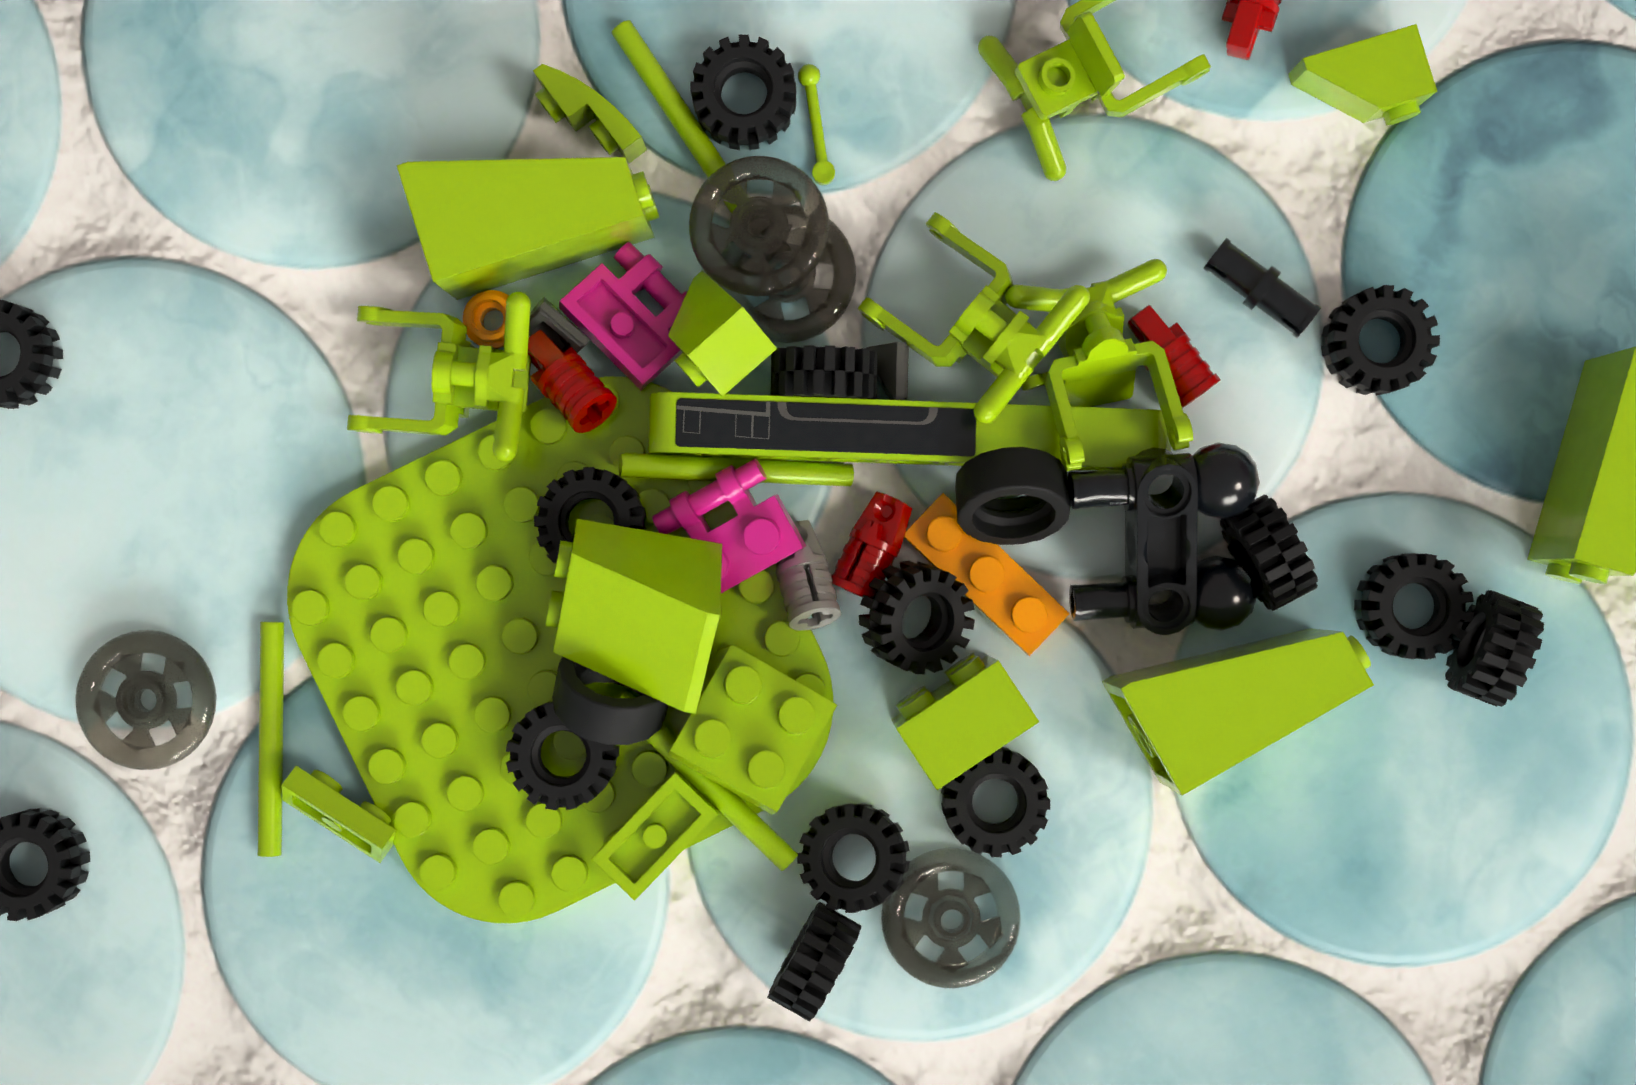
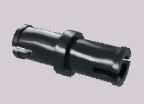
(1262, 288)

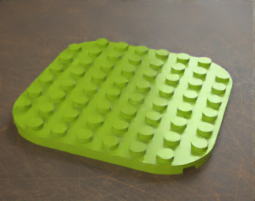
(432, 643)

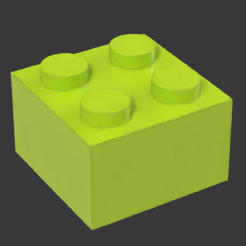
(962, 718)
(752, 730)

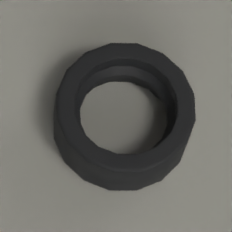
(1012, 473)
(601, 716)

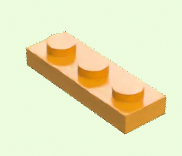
(993, 578)

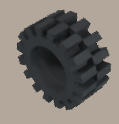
(739, 58)
(1414, 335)
(35, 355)
(824, 372)
(579, 486)
(1271, 552)
(1448, 610)
(944, 625)
(1495, 649)
(538, 780)
(1011, 833)
(62, 858)
(818, 859)
(814, 962)

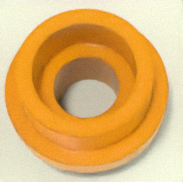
(474, 317)

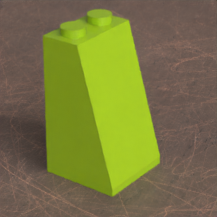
(522, 217)
(1591, 495)
(1233, 702)

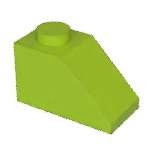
(1371, 77)
(717, 337)

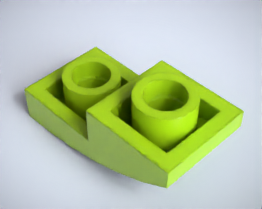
(580, 104)

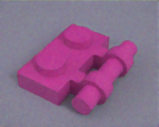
(620, 322)
(749, 541)

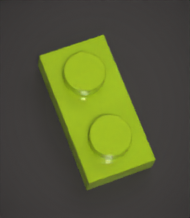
(320, 799)
(655, 835)

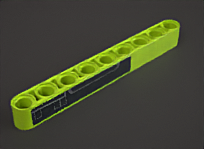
(885, 430)

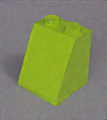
(639, 608)

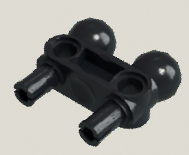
(1163, 539)

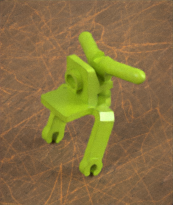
(1071, 74)
(987, 328)
(1099, 362)
(465, 375)

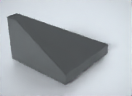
(556, 327)
(893, 369)

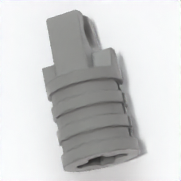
(807, 584)

